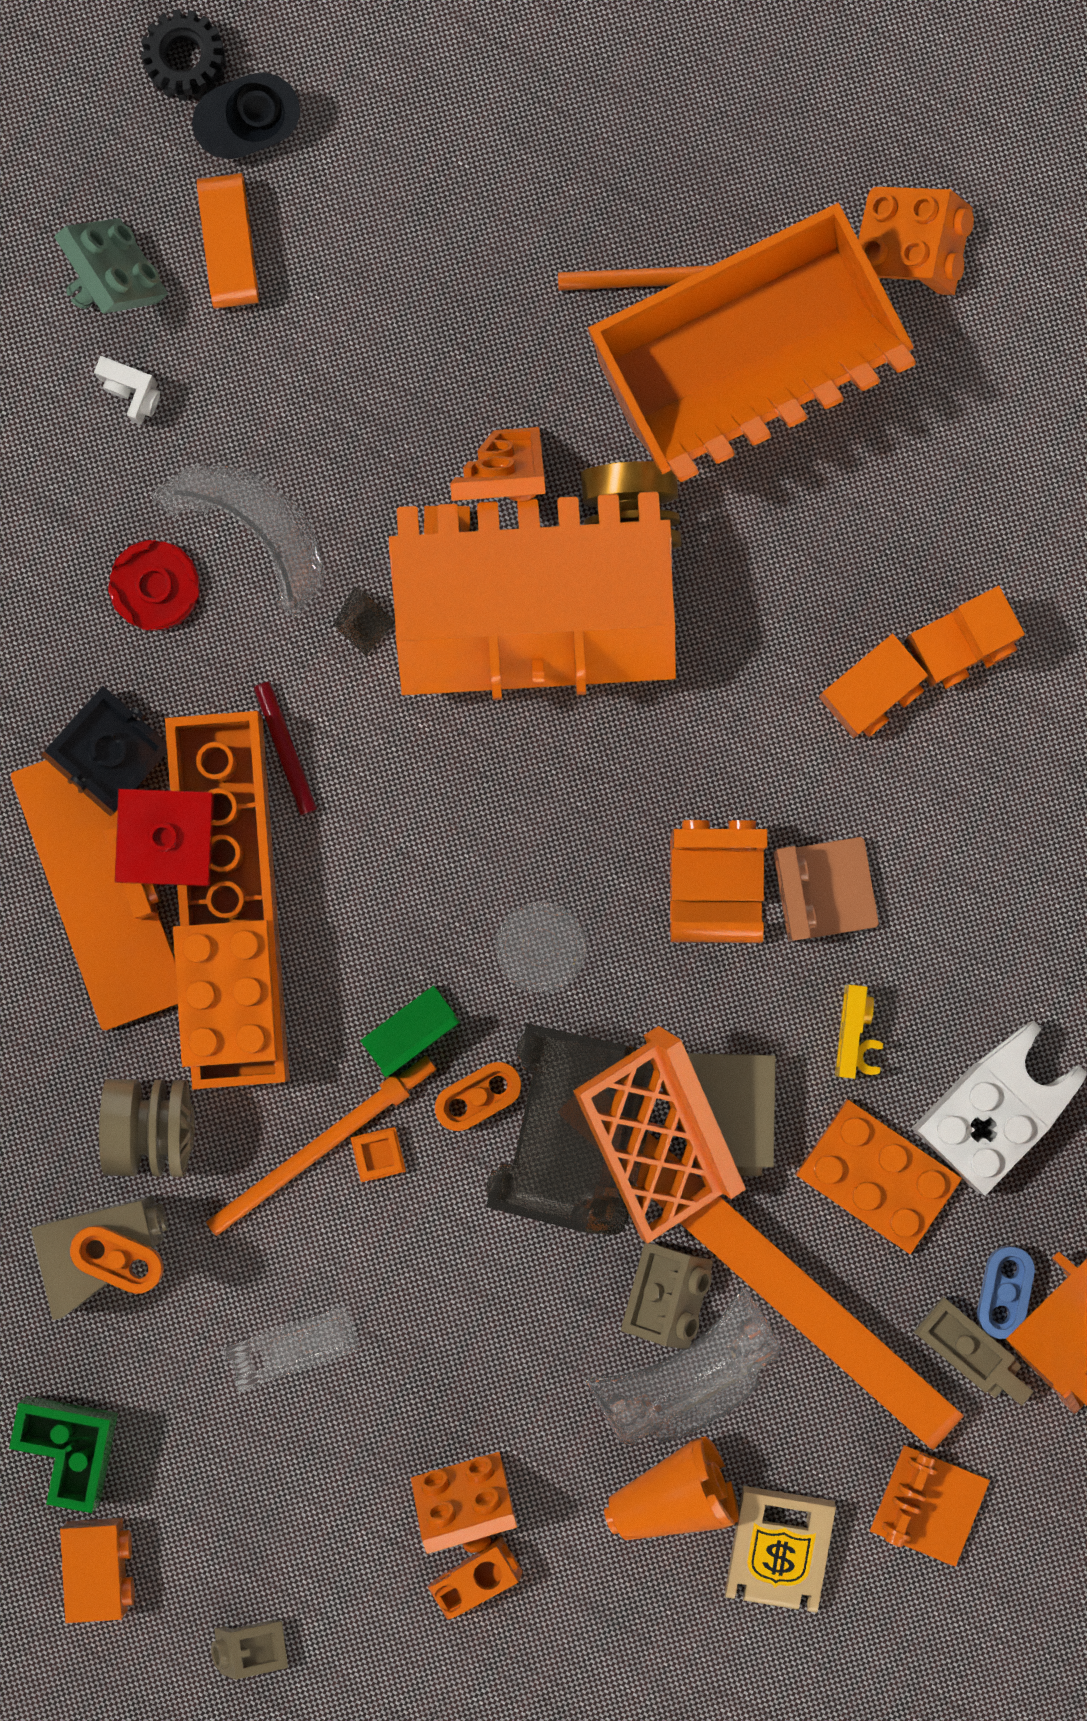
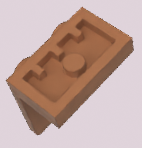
(825, 888)

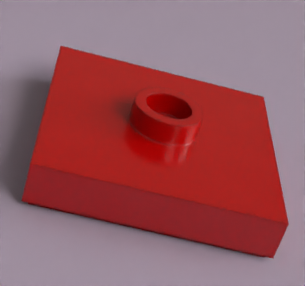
(164, 837)

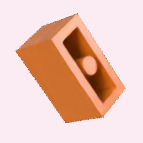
(874, 686)
(96, 1570)

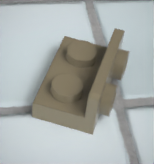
(667, 1296)

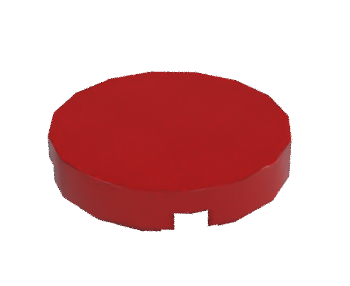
(154, 585)

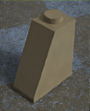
(743, 1103)

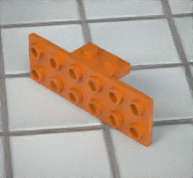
(107, 922)

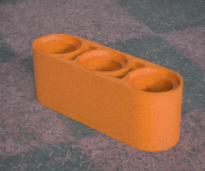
(227, 240)

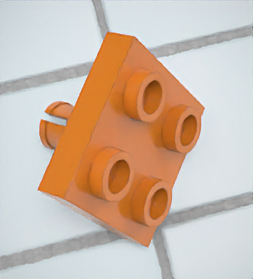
(463, 1504)

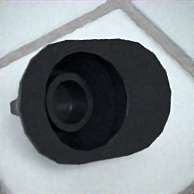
(246, 115)

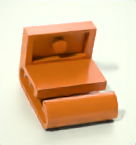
(717, 882)

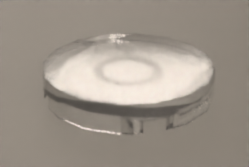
(541, 947)

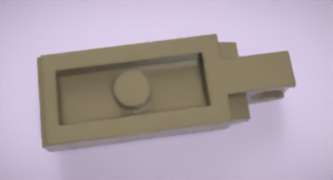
(972, 1351)

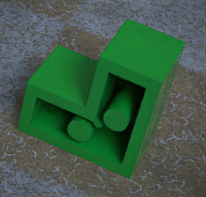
(76, 1438)

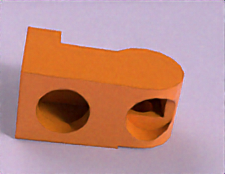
(476, 1579)

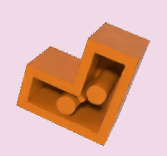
(972, 633)

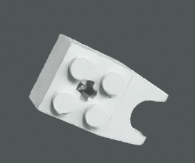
(1007, 1097)

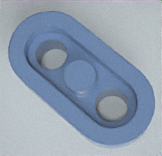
(1005, 1291)

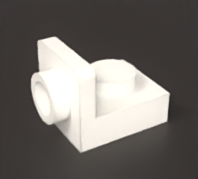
(123, 380)

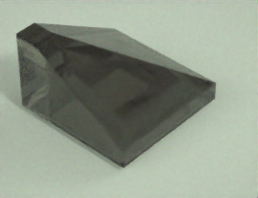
(362, 621)

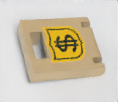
(776, 1558)

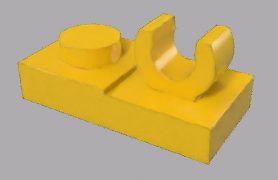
(856, 1012)

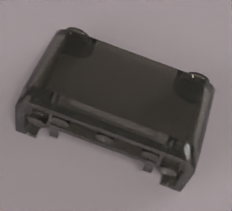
(557, 1162)

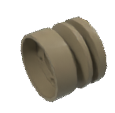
(145, 1127)

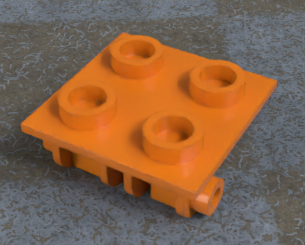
(929, 1505)

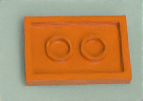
(224, 993)
(878, 1176)

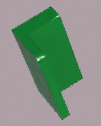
(410, 1031)

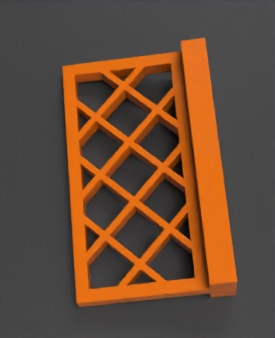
(687, 1108)

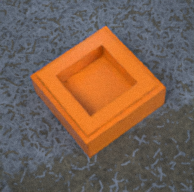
(378, 1154)

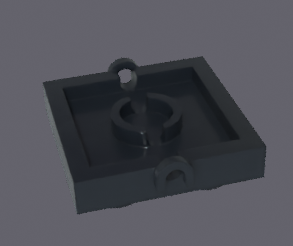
(106, 750)

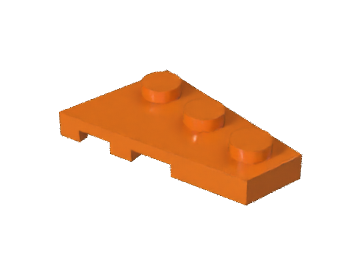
(506, 467)

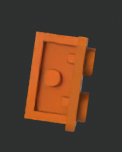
(917, 235)

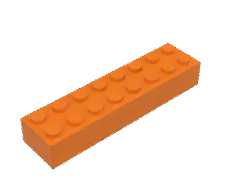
(229, 759)

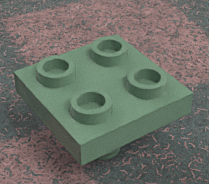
(109, 267)

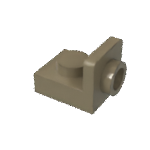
(249, 1649)

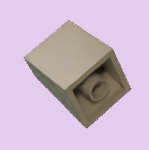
(63, 1281)

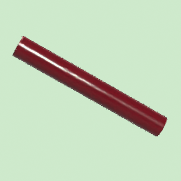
(285, 748)

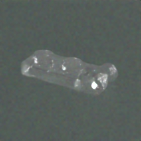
(293, 1347)

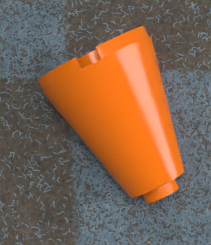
(675, 1496)

